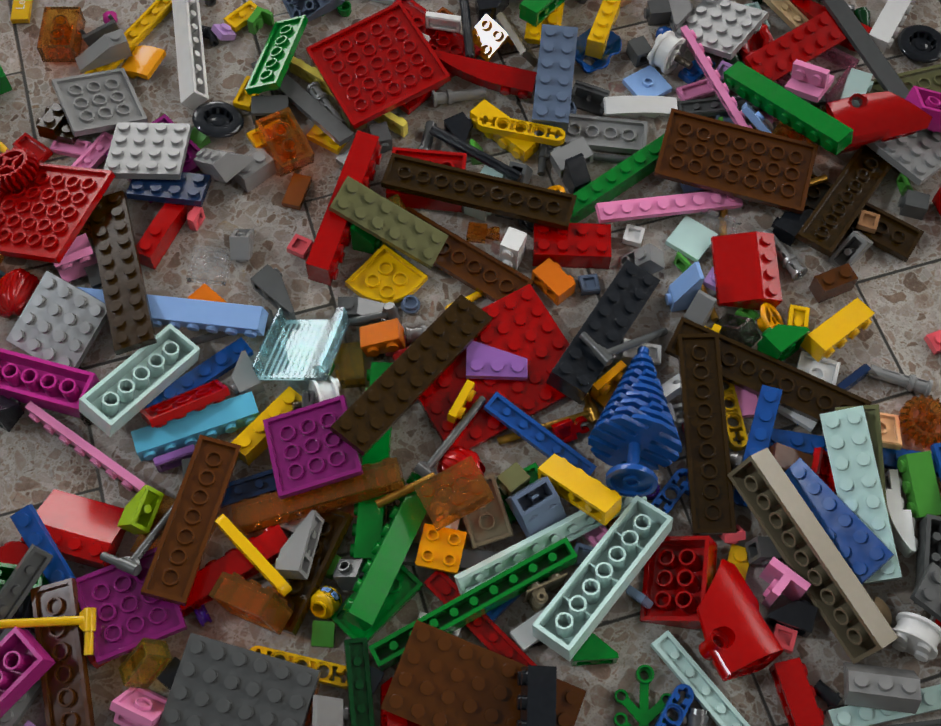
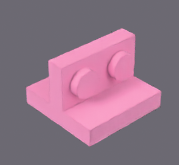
(809, 81)
(76, 259)
(782, 581)
(138, 707)

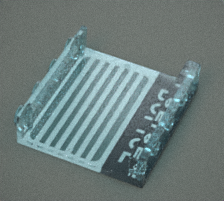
(300, 347)

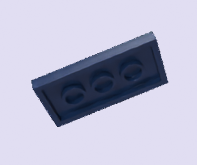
(188, 191)

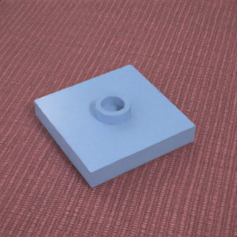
(647, 82)
(756, 118)

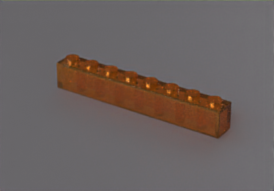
(270, 510)

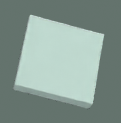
(691, 239)

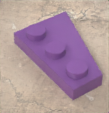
(494, 364)

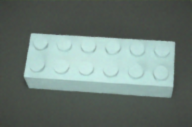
(138, 380)

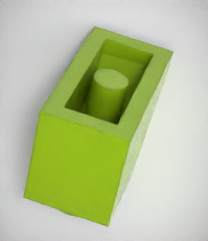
(141, 511)

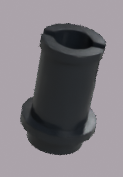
(827, 694)

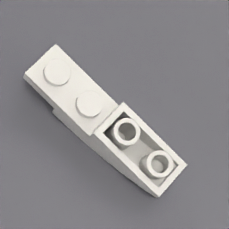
(900, 519)

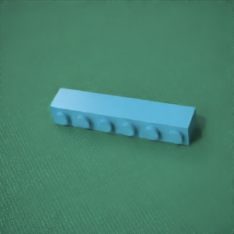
(210, 422)

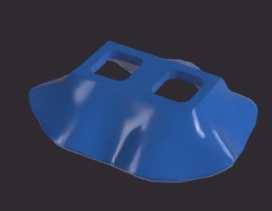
(613, 47)

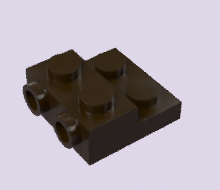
(55, 125)

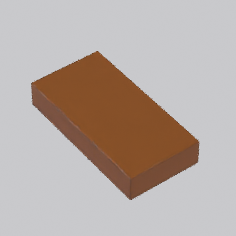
(296, 191)

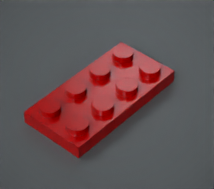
(180, 405)

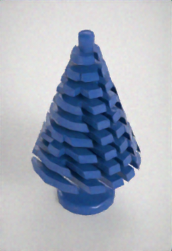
(636, 430)

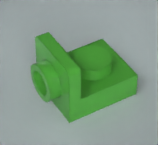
(258, 19)

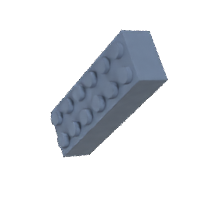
(555, 76)

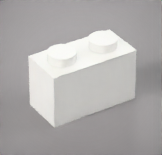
(513, 247)

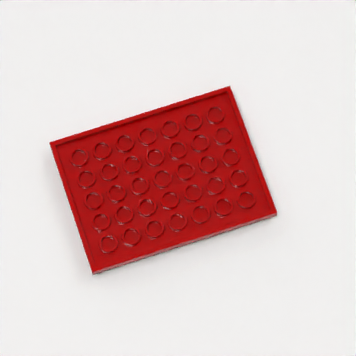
(518, 327)

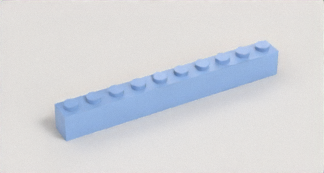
(202, 314)

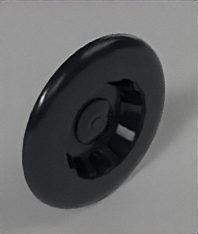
(920, 43)
(218, 119)

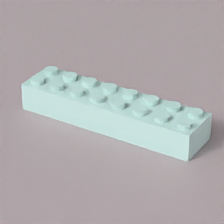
(858, 479)
(602, 578)

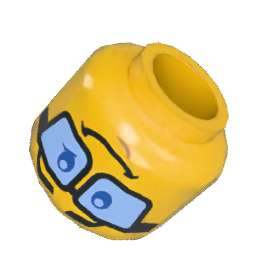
(325, 602)

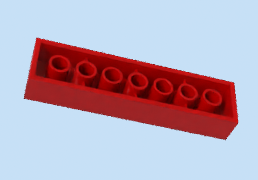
(334, 230)

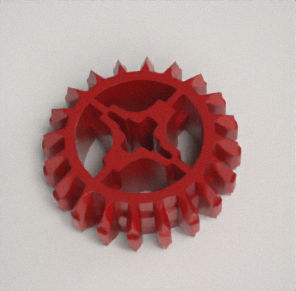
(17, 168)

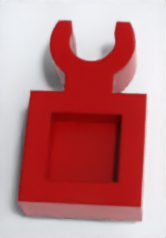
(567, 429)

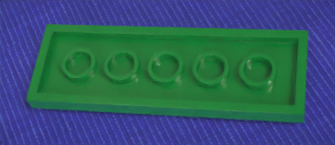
(276, 55)

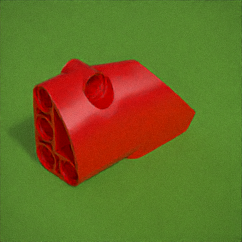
(879, 117)
(733, 628)

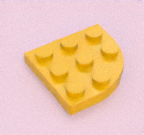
(386, 277)

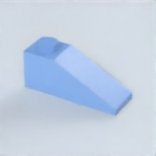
(684, 288)

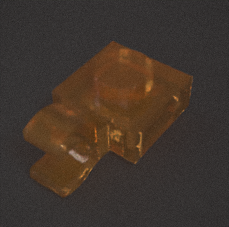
(480, 232)

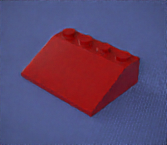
(447, 158)
(746, 270)
(82, 527)
(678, 580)

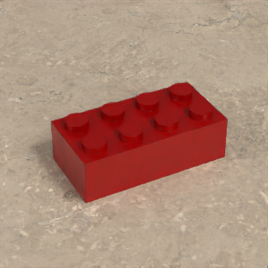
(579, 247)

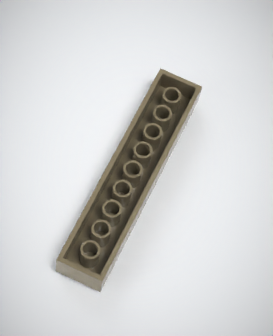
(812, 556)

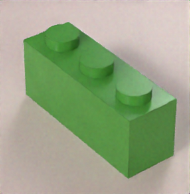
(920, 484)

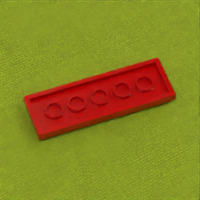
(801, 43)

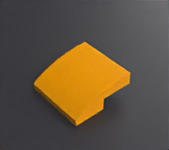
(143, 61)

